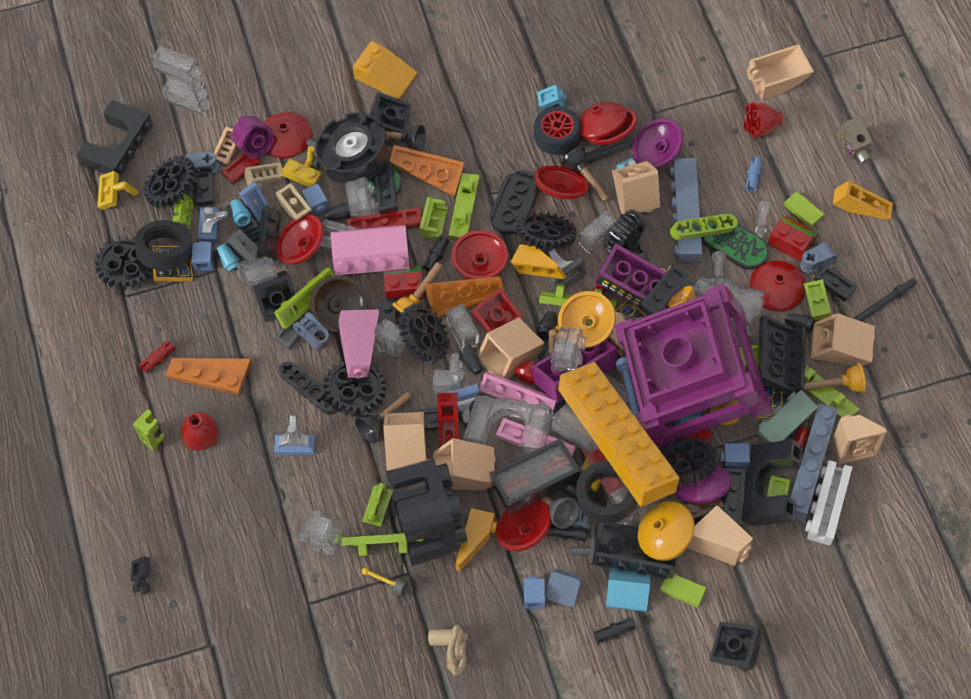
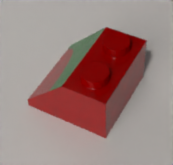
(792, 238)
(403, 282)

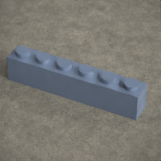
(686, 207)
(812, 459)

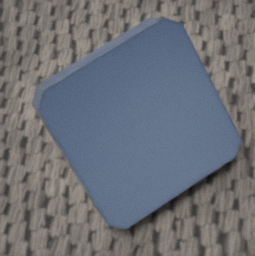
(563, 587)

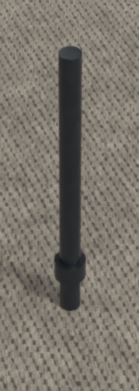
(898, 291)

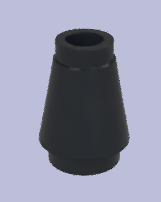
(338, 212)
(796, 320)
(546, 324)
(470, 359)

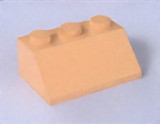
(856, 439)

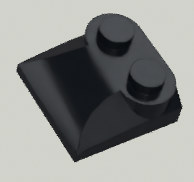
(390, 112)
(736, 645)

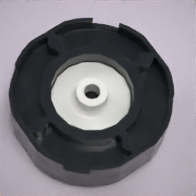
(353, 147)

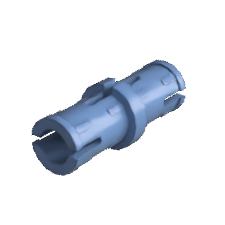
(753, 174)

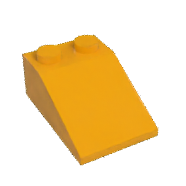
(383, 70)

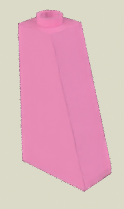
(358, 339)

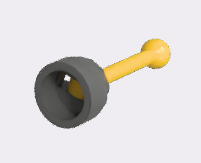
(398, 586)

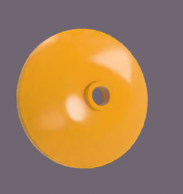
(589, 307)
(673, 534)

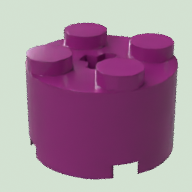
(252, 136)

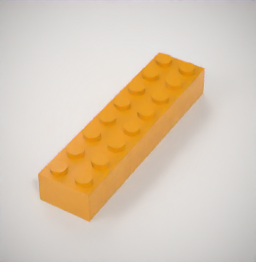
(618, 434)

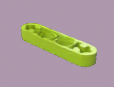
(702, 223)

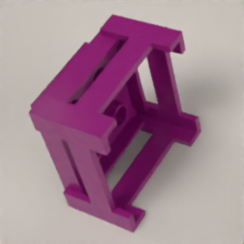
(691, 362)

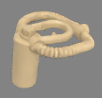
(451, 638)

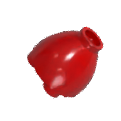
(761, 119)
(199, 431)

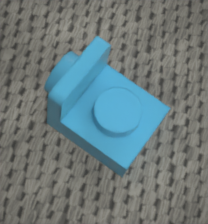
(551, 96)

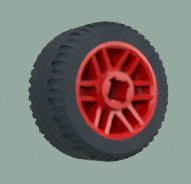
(557, 130)

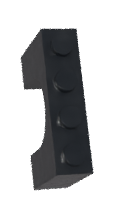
(115, 159)
(765, 460)

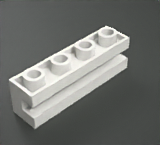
(829, 503)

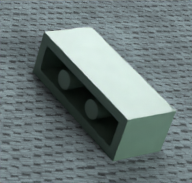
(787, 418)

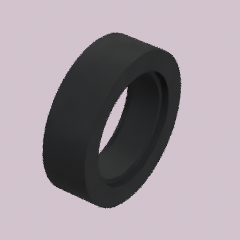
(163, 229)
(593, 511)

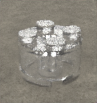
(321, 532)

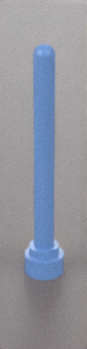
(623, 368)

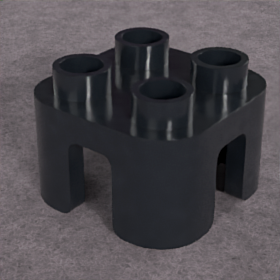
(428, 510)

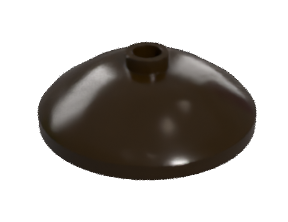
(340, 289)

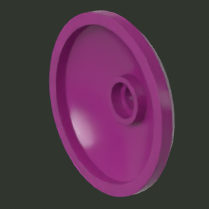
(658, 142)
(705, 491)

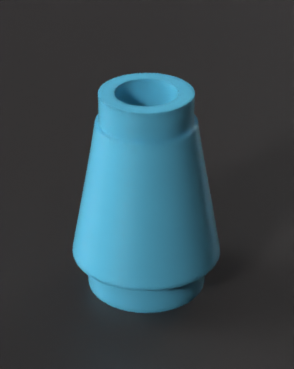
(240, 214)
(228, 257)

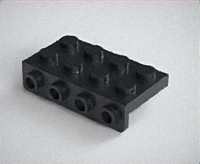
(781, 355)
(619, 548)

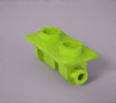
(184, 209)
(377, 505)

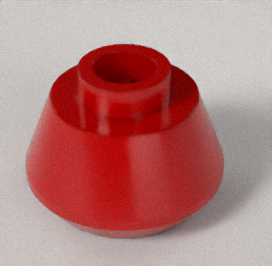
(524, 372)

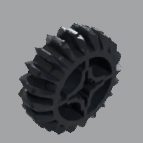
(626, 230)

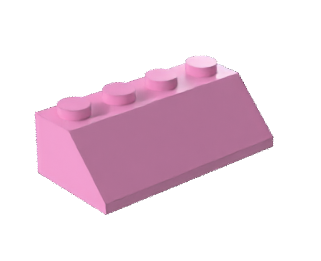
(370, 250)

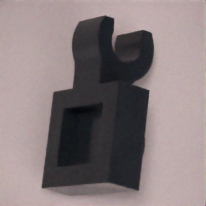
(139, 572)

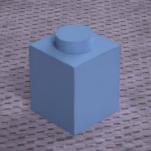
(315, 199)
(202, 256)
(735, 456)
(534, 593)

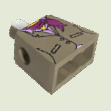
(855, 139)

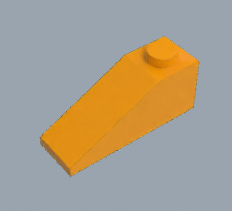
(861, 201)
(534, 262)
(478, 532)

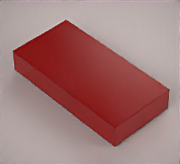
(236, 169)

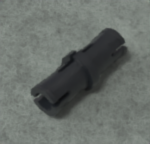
(436, 252)
(568, 533)
(614, 630)

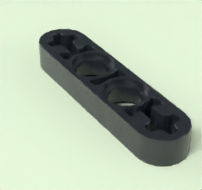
(308, 388)

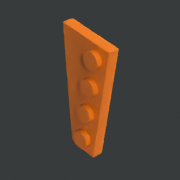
(431, 169)
(468, 292)
(213, 373)

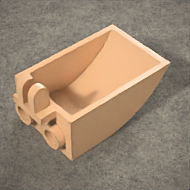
(779, 71)

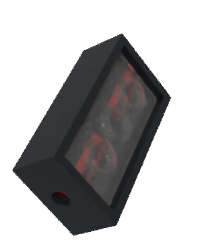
(534, 476)

